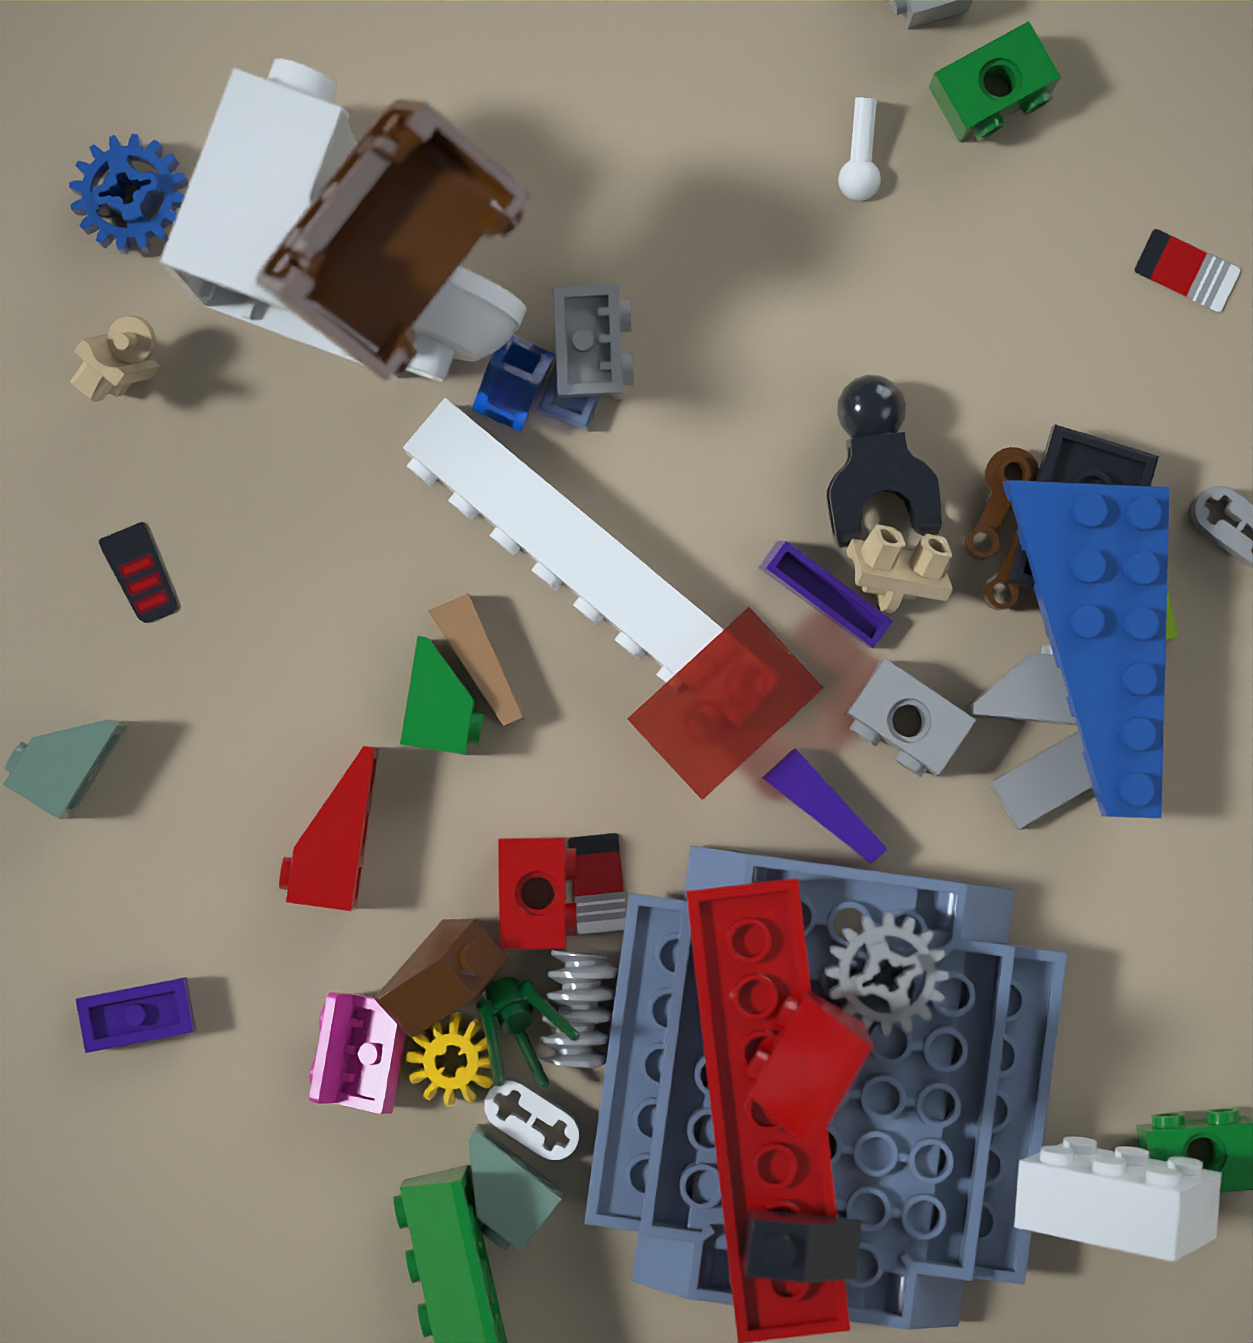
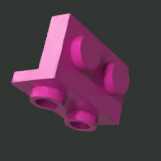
(357, 1054)

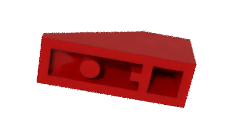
(332, 849)

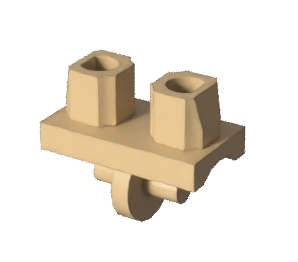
(116, 359)
(898, 572)

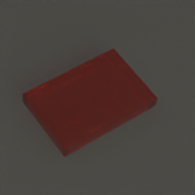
(725, 703)

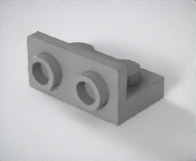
(589, 341)

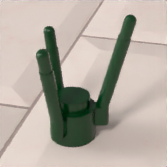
(509, 1007)

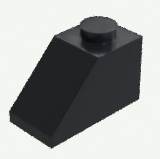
(800, 1246)

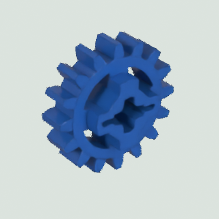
(108, 197)

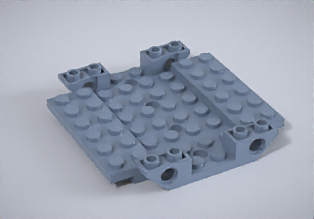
(921, 1134)

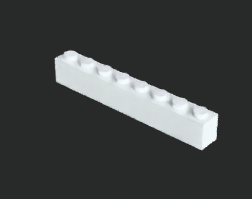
(560, 539)

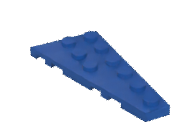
(1104, 606)

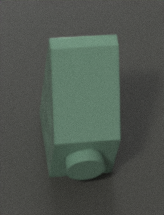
(62, 765)
(508, 1192)

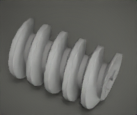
(580, 1007)

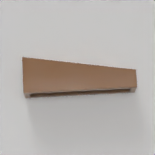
(471, 643)

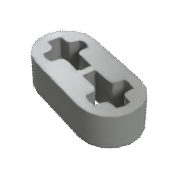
(1221, 532)

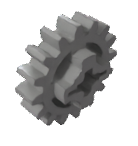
(895, 996)

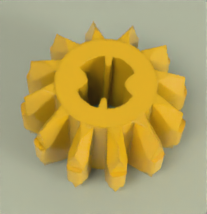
(465, 1072)

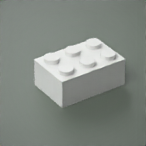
(1118, 1198)

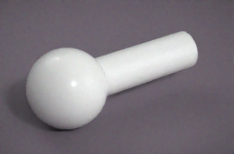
(860, 176)

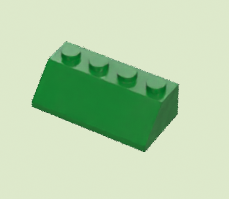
(449, 1258)

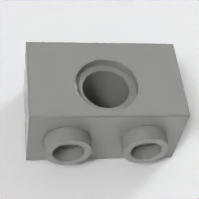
(941, 722)

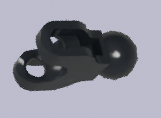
(877, 461)

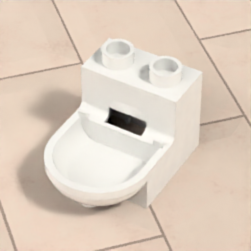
(256, 177)

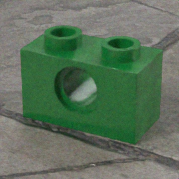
(1016, 59)
(1228, 1137)

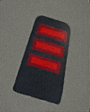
(139, 572)

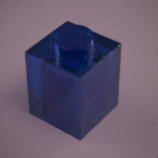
(513, 382)

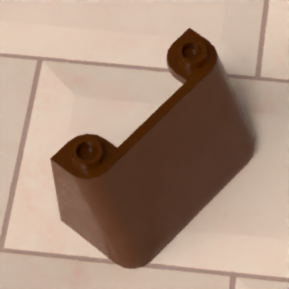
(390, 234)

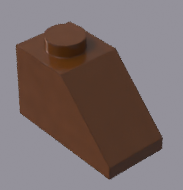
(441, 975)

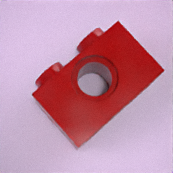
(520, 923)

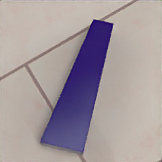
(825, 593)
(814, 796)

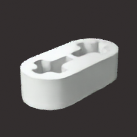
(524, 1130)

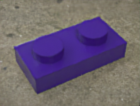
(135, 1014)

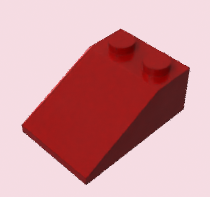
(808, 1065)

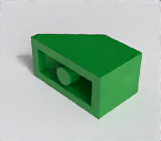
(439, 706)

